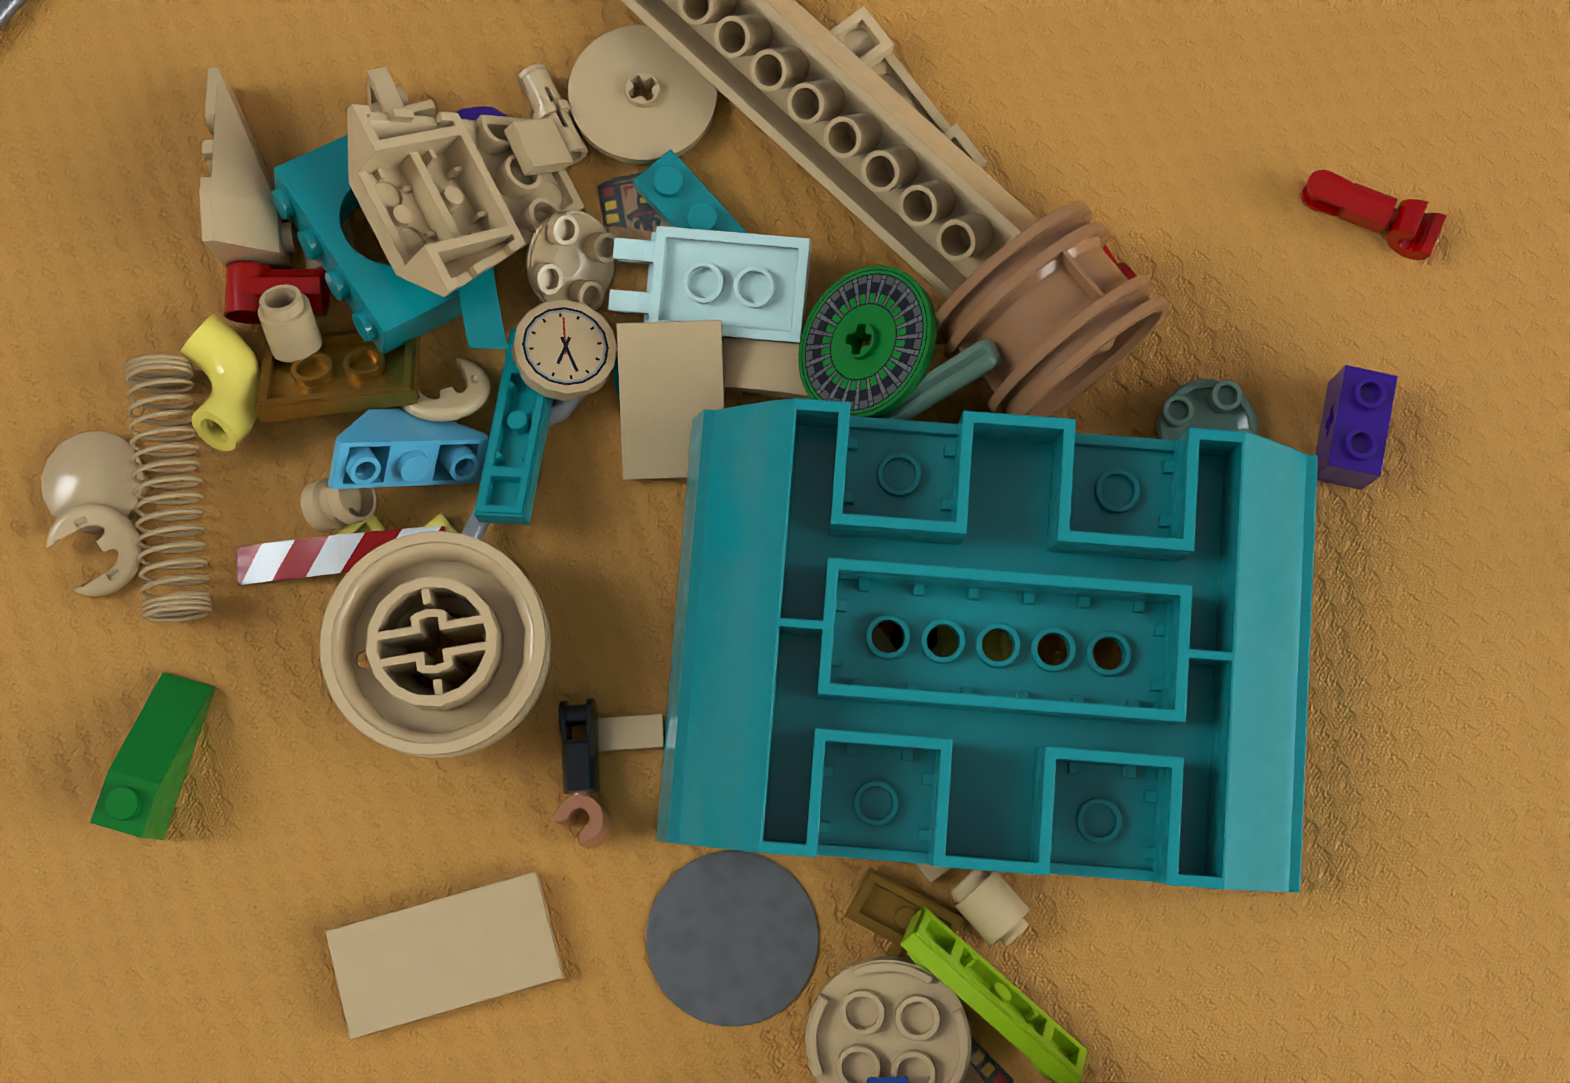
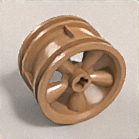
(1052, 312)

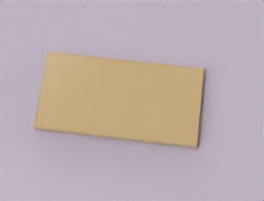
(444, 954)

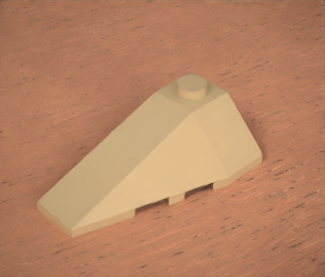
(236, 200)

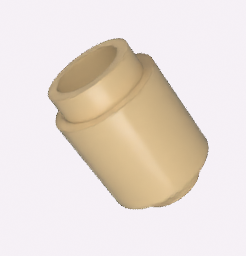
(289, 323)
(991, 906)

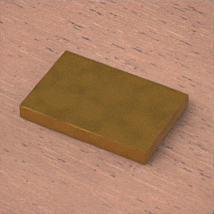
(338, 379)

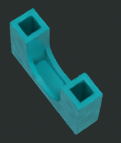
(318, 200)

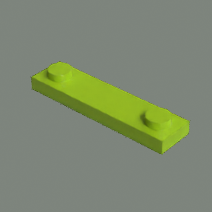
(994, 998)

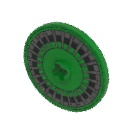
(903, 332)

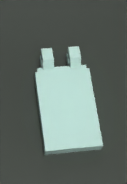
(740, 278)

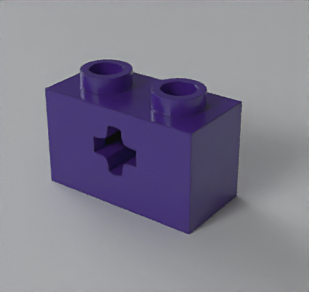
(1355, 427)

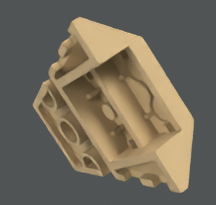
(447, 192)

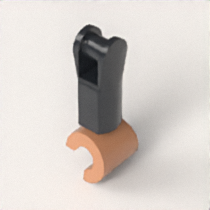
(582, 773)

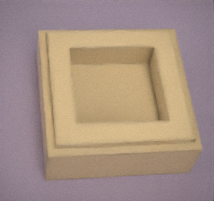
(538, 146)

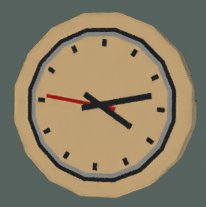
(564, 349)

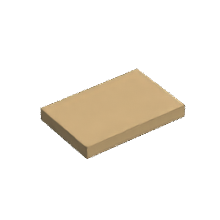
(664, 382)

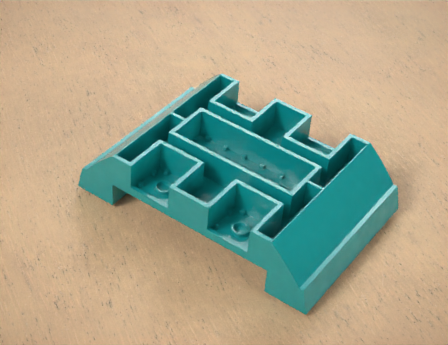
(824, 746)

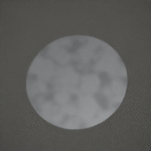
(732, 938)

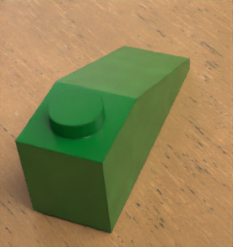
(154, 759)

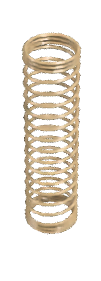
(179, 605)

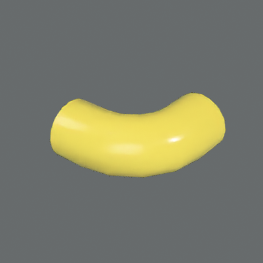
(234, 380)

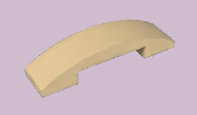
(874, 48)
(761, 368)

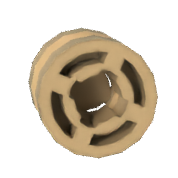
(333, 508)

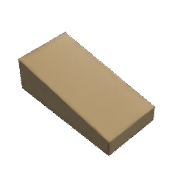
(631, 733)

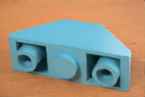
(402, 450)

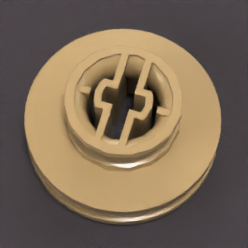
(400, 605)

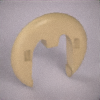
(453, 404)
(118, 535)

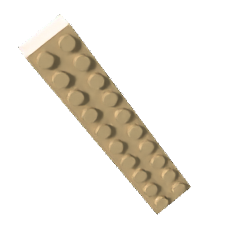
(846, 130)

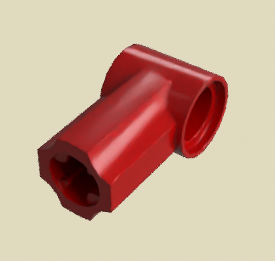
(250, 279)

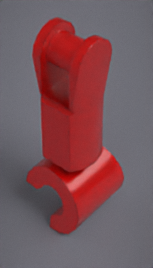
(1410, 229)

